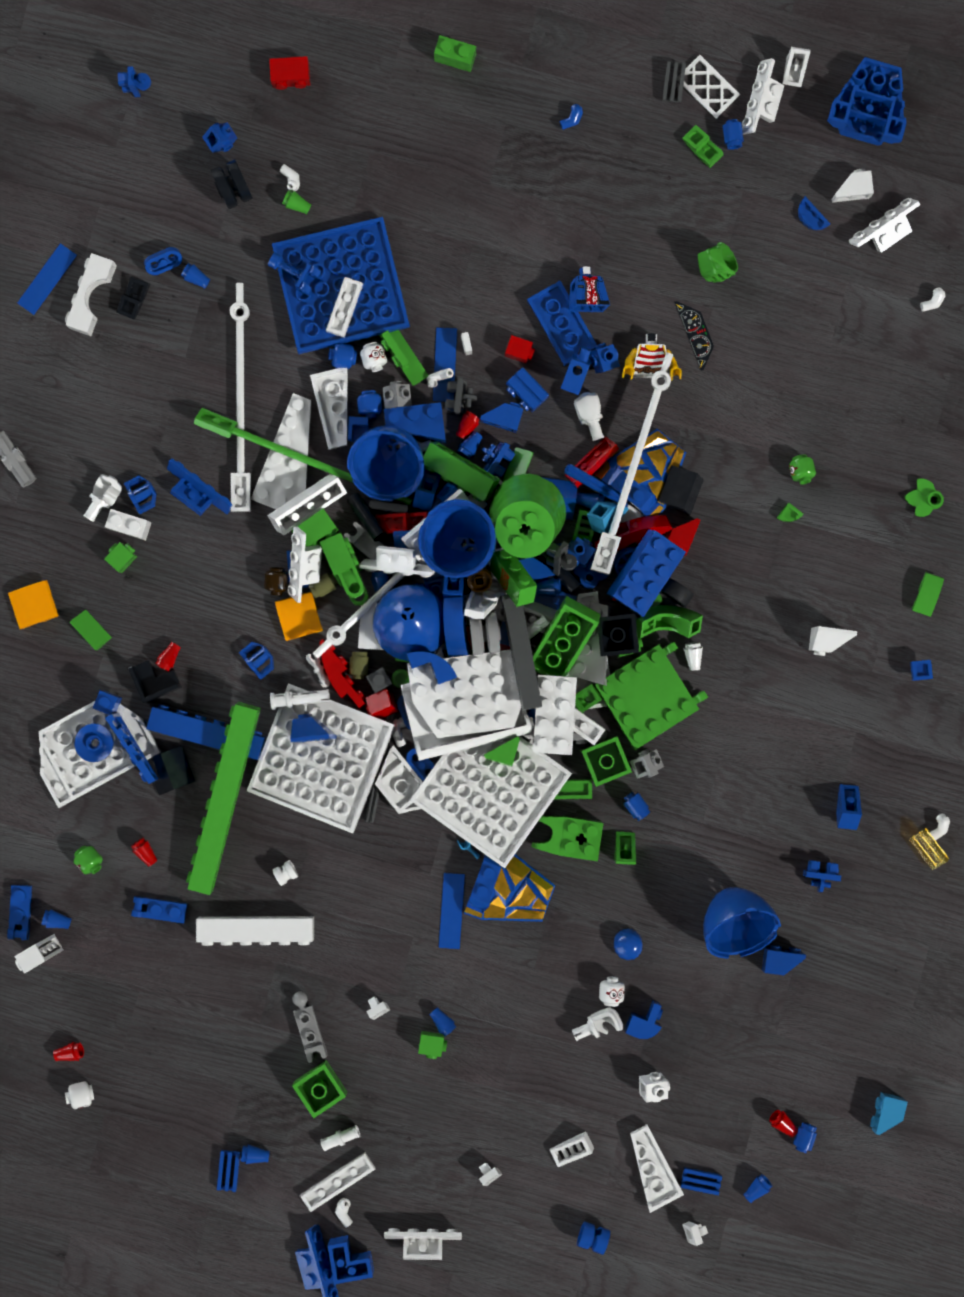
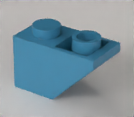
(601, 516)
(889, 1112)

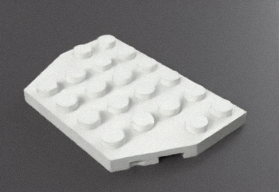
(475, 702)
(70, 775)

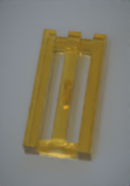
(944, 858)

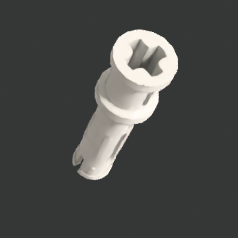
(290, 699)

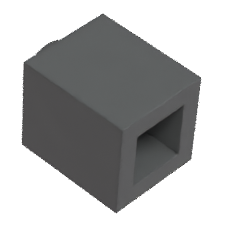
(379, 680)

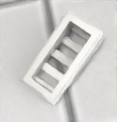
(584, 1138)

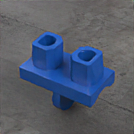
(132, 81)
(494, 456)
(813, 872)

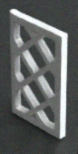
(723, 85)

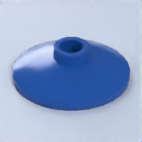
(85, 747)

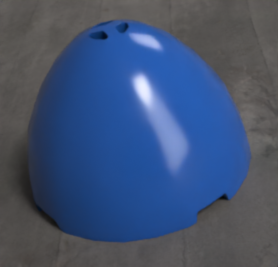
(386, 471)
(445, 532)
(417, 634)
(739, 923)

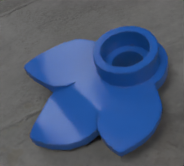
(582, 573)

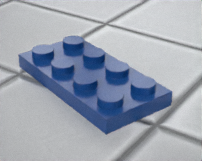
(563, 328)

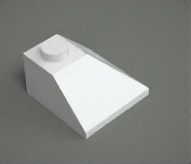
(827, 639)

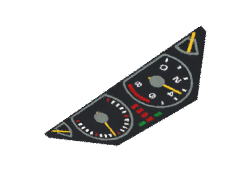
(696, 332)

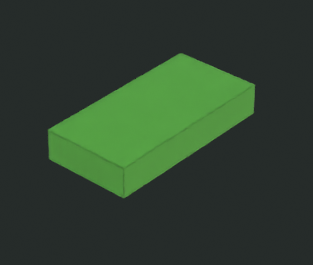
(576, 789)

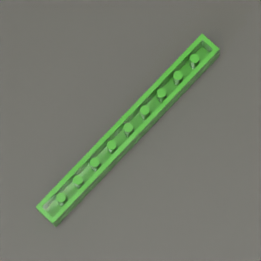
(223, 798)

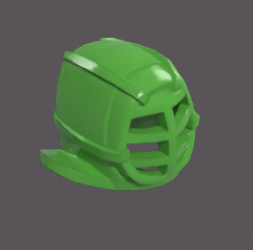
(717, 263)

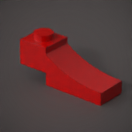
(400, 521)

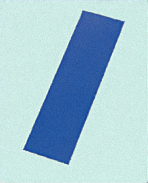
(47, 279)
(444, 358)
(451, 911)

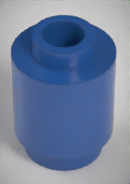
(733, 134)
(636, 805)
(805, 1137)

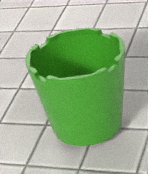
(531, 502)

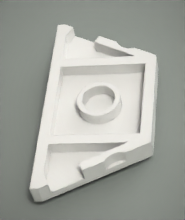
(398, 782)

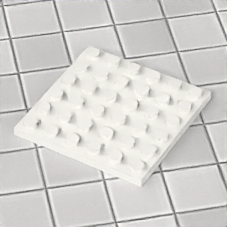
(322, 776)
(489, 801)

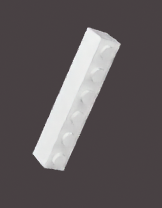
(255, 929)

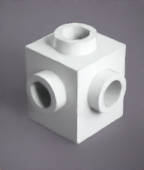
(654, 1087)

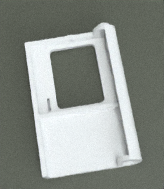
(429, 746)

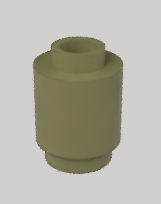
(325, 585)
(359, 665)

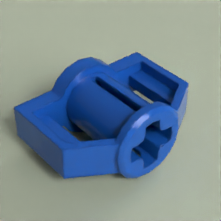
(141, 494)
(258, 659)

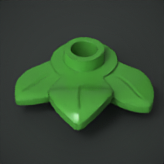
(921, 498)

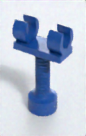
(276, 262)

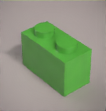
(455, 53)

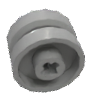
(485, 632)

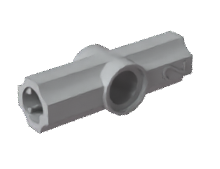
(15, 461)

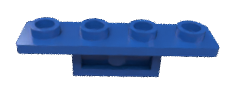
(194, 491)
(315, 1264)

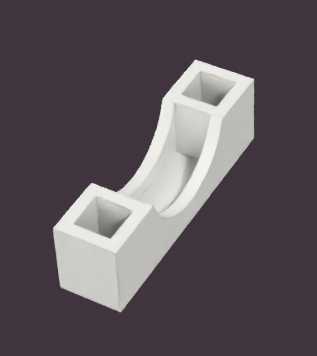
(97, 272)

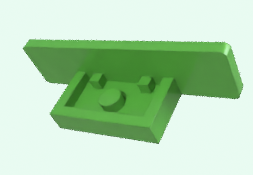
(403, 356)

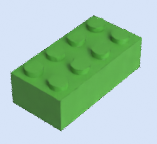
(564, 638)

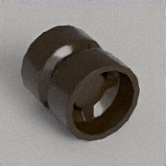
(480, 581)

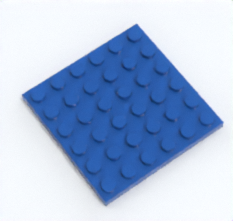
(350, 251)

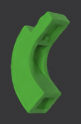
(669, 618)

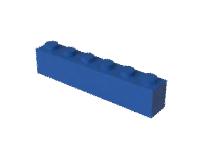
(196, 729)

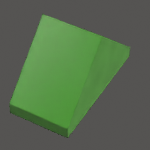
(505, 753)
(625, 848)

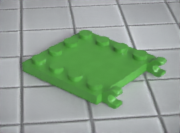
(648, 696)

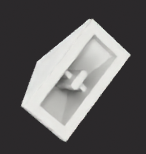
(795, 66)

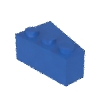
(418, 420)

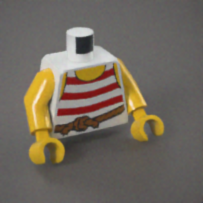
(648, 359)

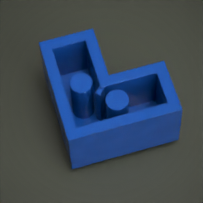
(348, 1266)

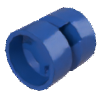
(593, 1238)

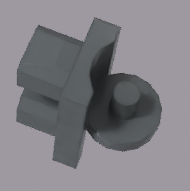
(457, 405)
(559, 557)

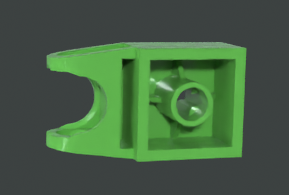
(345, 566)
(564, 834)

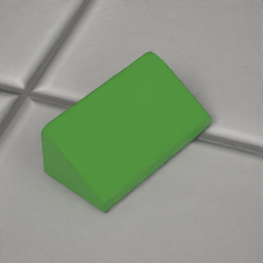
(519, 463)
(90, 630)

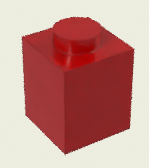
(519, 349)
(381, 704)

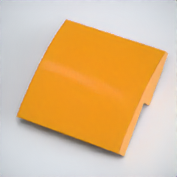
(33, 604)
(298, 618)

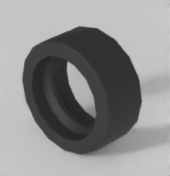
(677, 593)

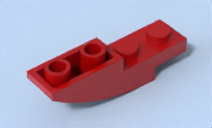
(635, 529)
(334, 668)

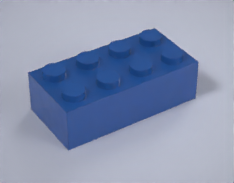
(646, 572)

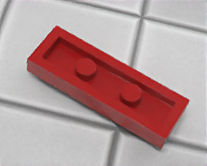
(595, 458)

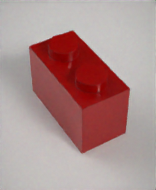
(289, 72)

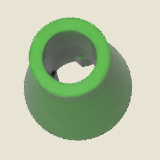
(296, 202)

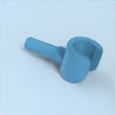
(466, 845)

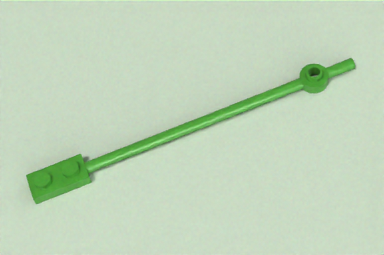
(227, 427)

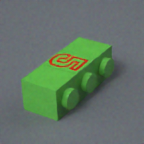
(513, 578)

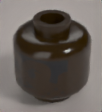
(276, 580)

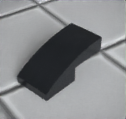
(133, 298)

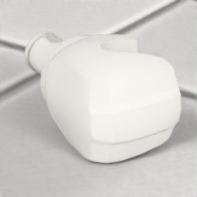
(588, 413)
(104, 495)
(595, 1023)

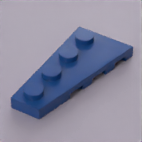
(131, 746)

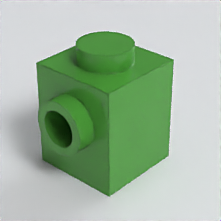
(121, 556)
(432, 1044)

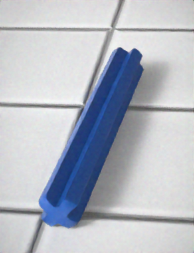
(593, 483)

